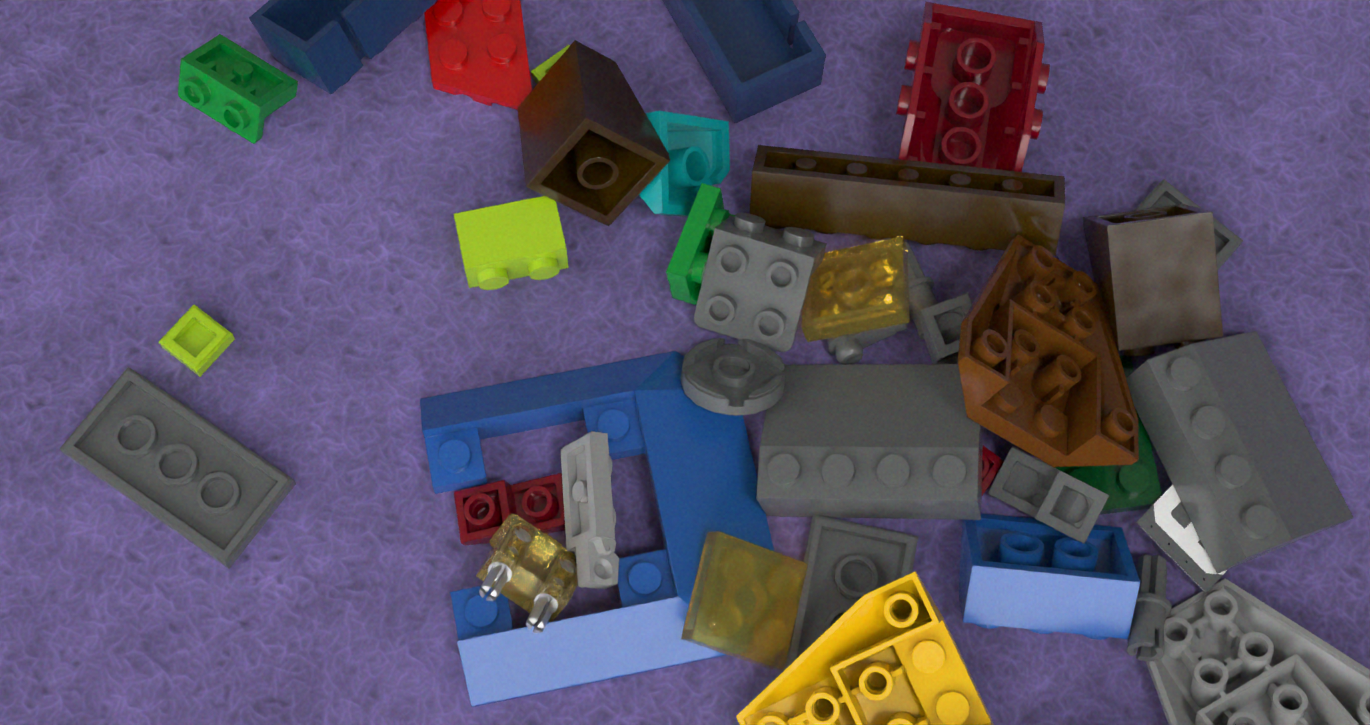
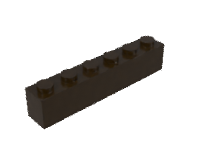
(905, 199)

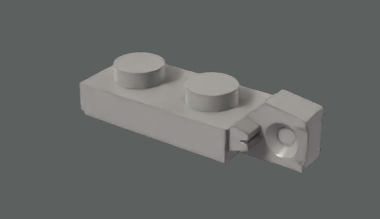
(590, 510)

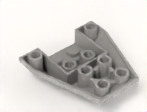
(1250, 665)

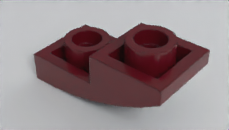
(487, 506)

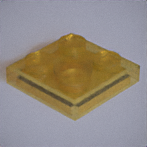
(858, 290)
(744, 601)

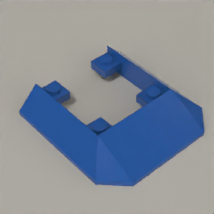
(699, 483)

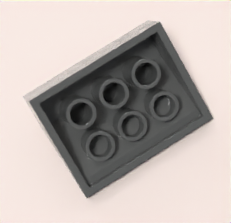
(871, 444)
(1235, 448)

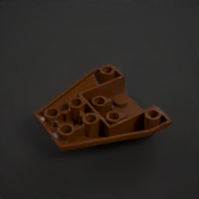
(1046, 363)

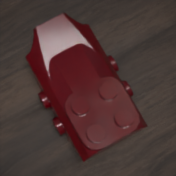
(972, 89)

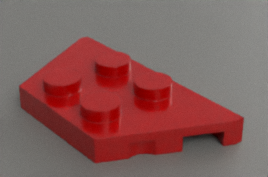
(479, 50)

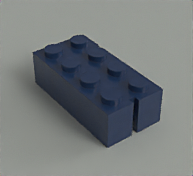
(332, 36)
(749, 50)

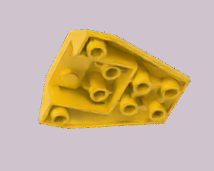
(876, 666)

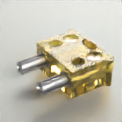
(529, 571)

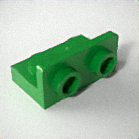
(233, 86)
(692, 250)

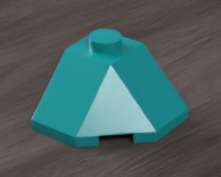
(697, 155)

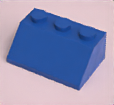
(1044, 580)

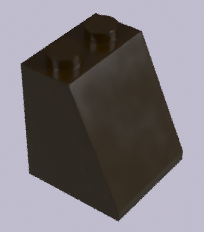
(588, 136)
(1156, 276)

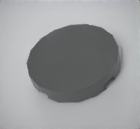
(733, 376)

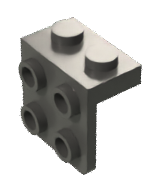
(757, 280)

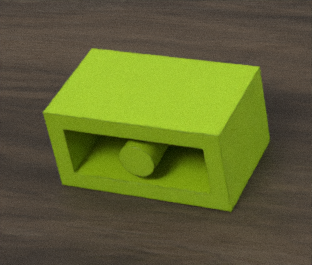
(511, 242)

